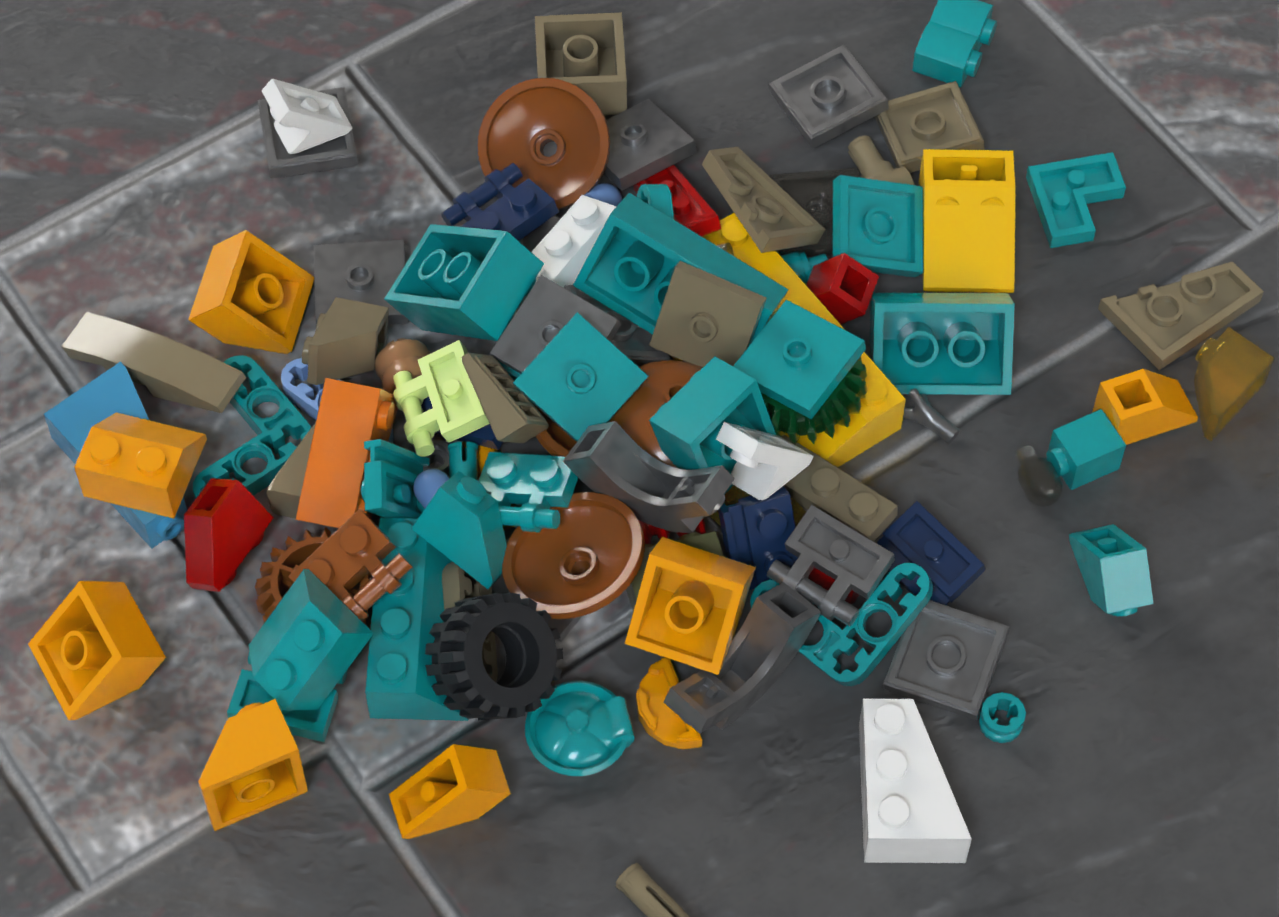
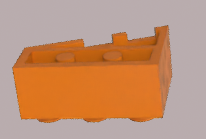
(337, 454)

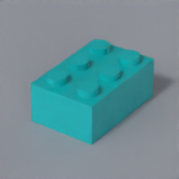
(464, 281)

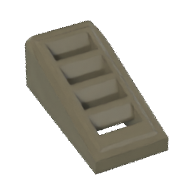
(506, 408)
(287, 485)

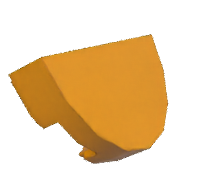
(656, 716)

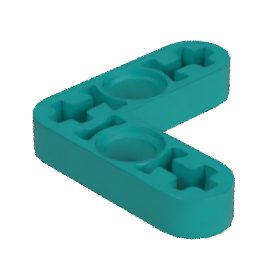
(269, 431)
(839, 641)

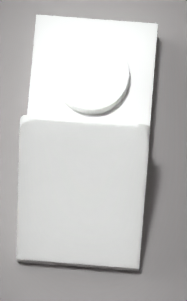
(304, 115)
(762, 459)

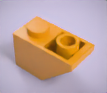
(1144, 404)

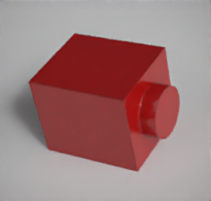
(843, 286)

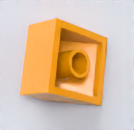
(251, 295)
(138, 463)
(689, 605)
(95, 647)
(251, 766)

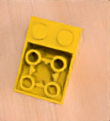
(968, 220)

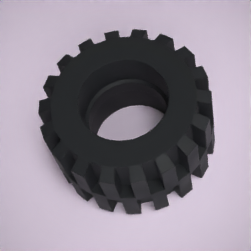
(528, 649)

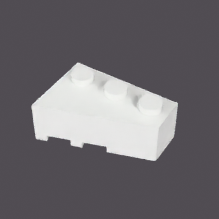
(904, 791)

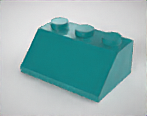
(944, 341)

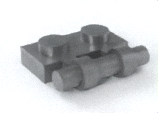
(837, 552)

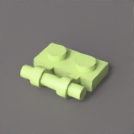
(452, 396)

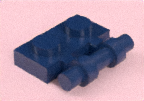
(516, 211)

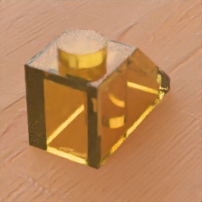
(1227, 378)

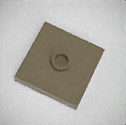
(928, 121)
(706, 317)

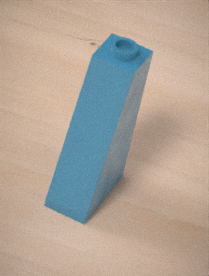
(71, 423)

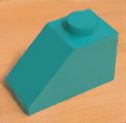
(466, 528)
(1113, 569)

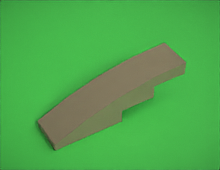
(159, 363)

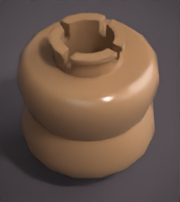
(398, 357)

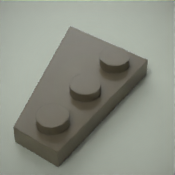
(760, 203)
(1182, 314)

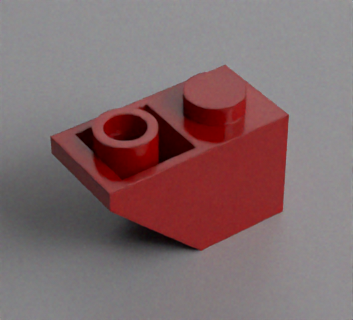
(220, 533)

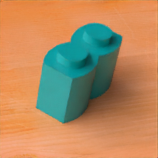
(953, 40)

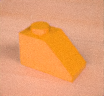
(449, 791)

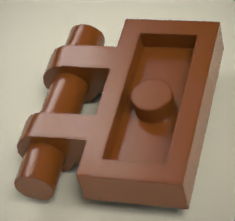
(349, 557)

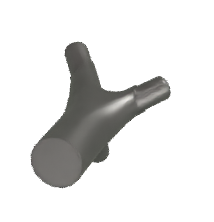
(926, 415)

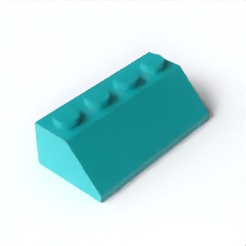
(638, 256)
(401, 627)

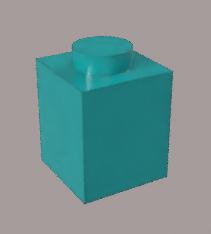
(1086, 449)

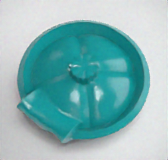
(579, 729)

